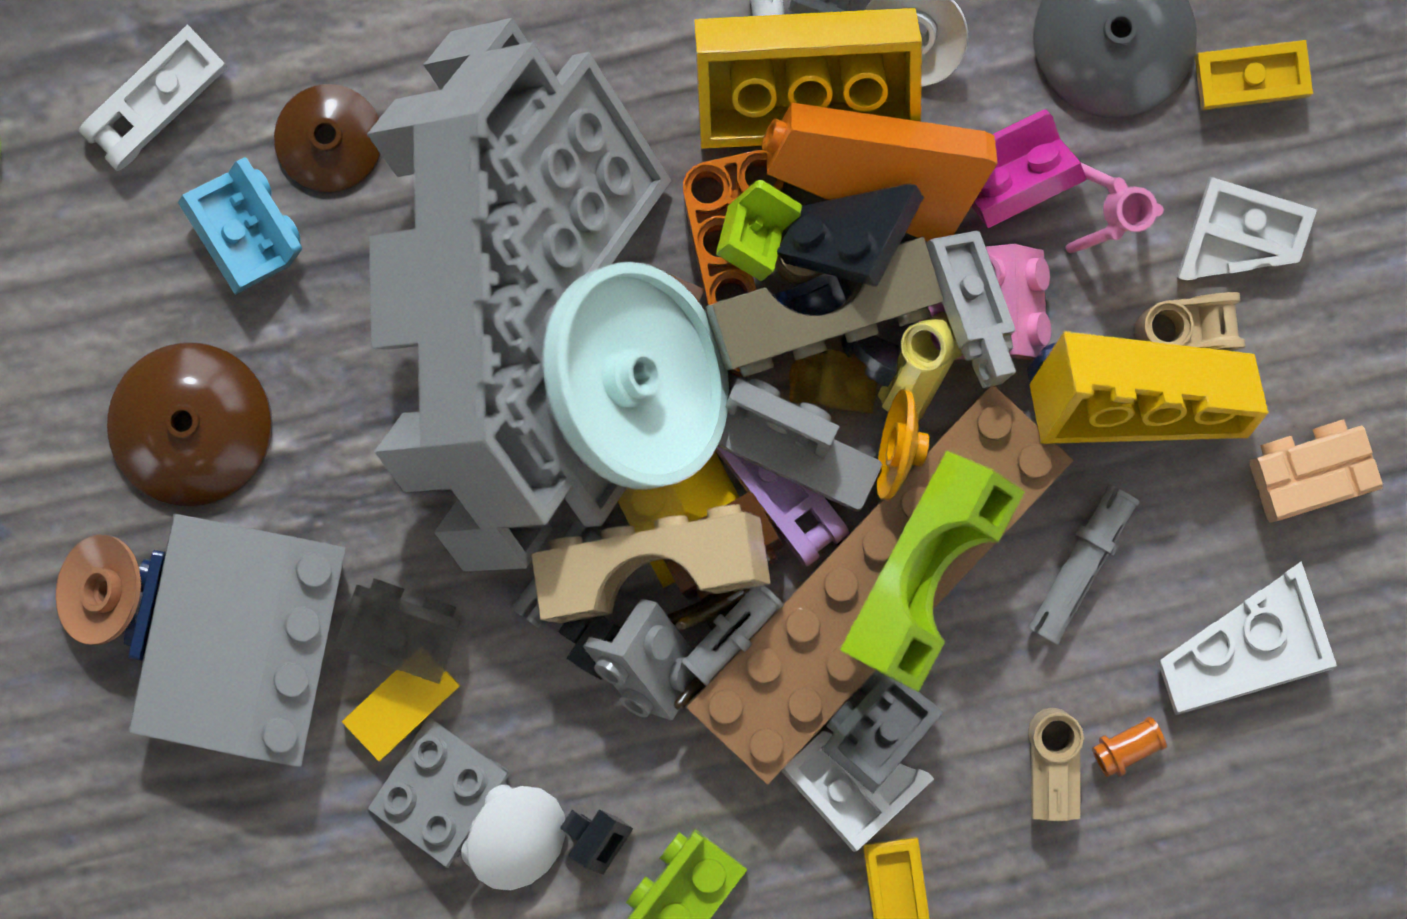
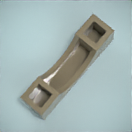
(757, 326)

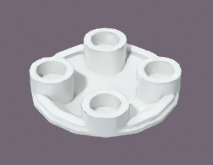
(514, 837)

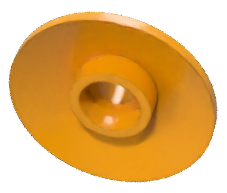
(900, 445)

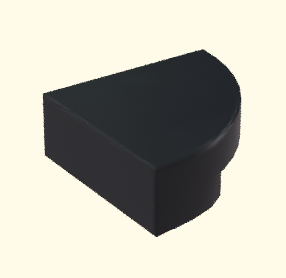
(878, 356)

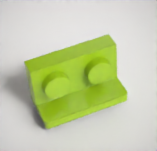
(691, 884)

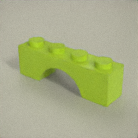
(957, 511)

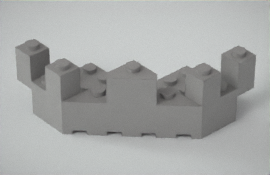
(514, 202)

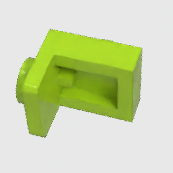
(755, 228)

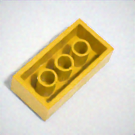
(827, 59)

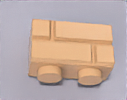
(1315, 472)

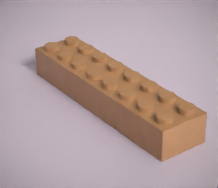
(794, 673)

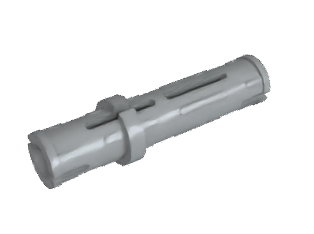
(1087, 557)

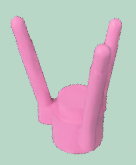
(1123, 209)

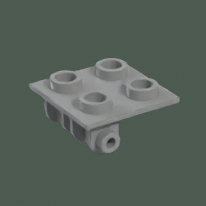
(437, 791)

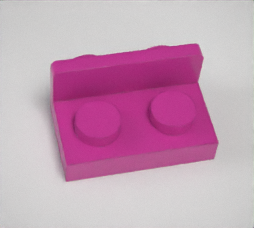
(1029, 169)

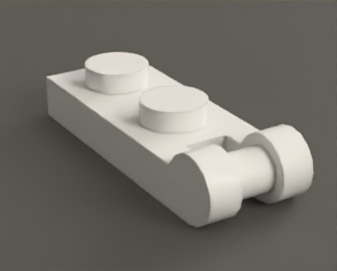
(153, 97)

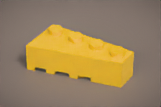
(1144, 392)

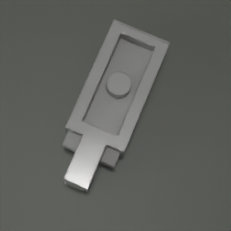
(974, 305)

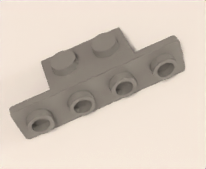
(796, 444)

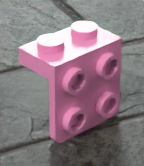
(1023, 281)

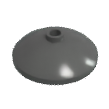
(1111, 73)

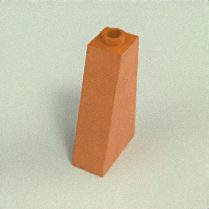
(858, 153)

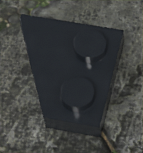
(852, 234)

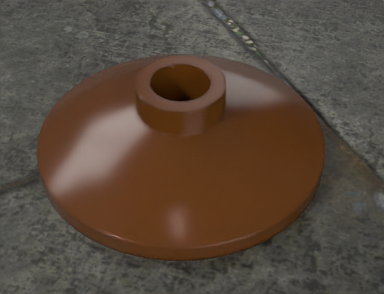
(331, 165)

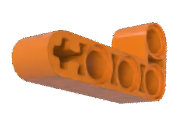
(710, 217)

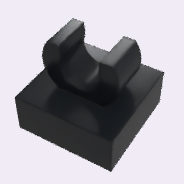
(579, 632)
(597, 838)

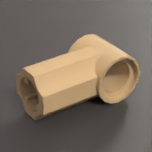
(1055, 771)

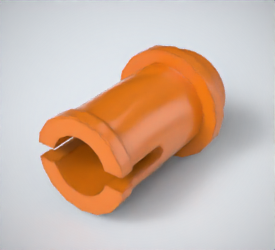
(1128, 747)

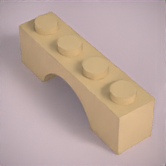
(584, 578)

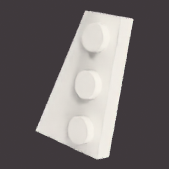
(1252, 648)

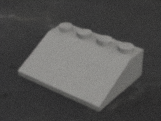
(237, 640)

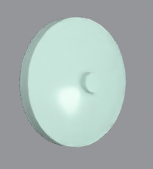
(635, 376)

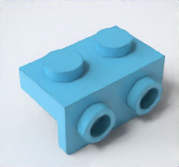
(242, 226)

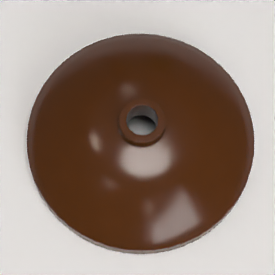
(227, 430)

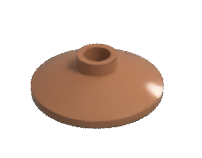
(98, 590)

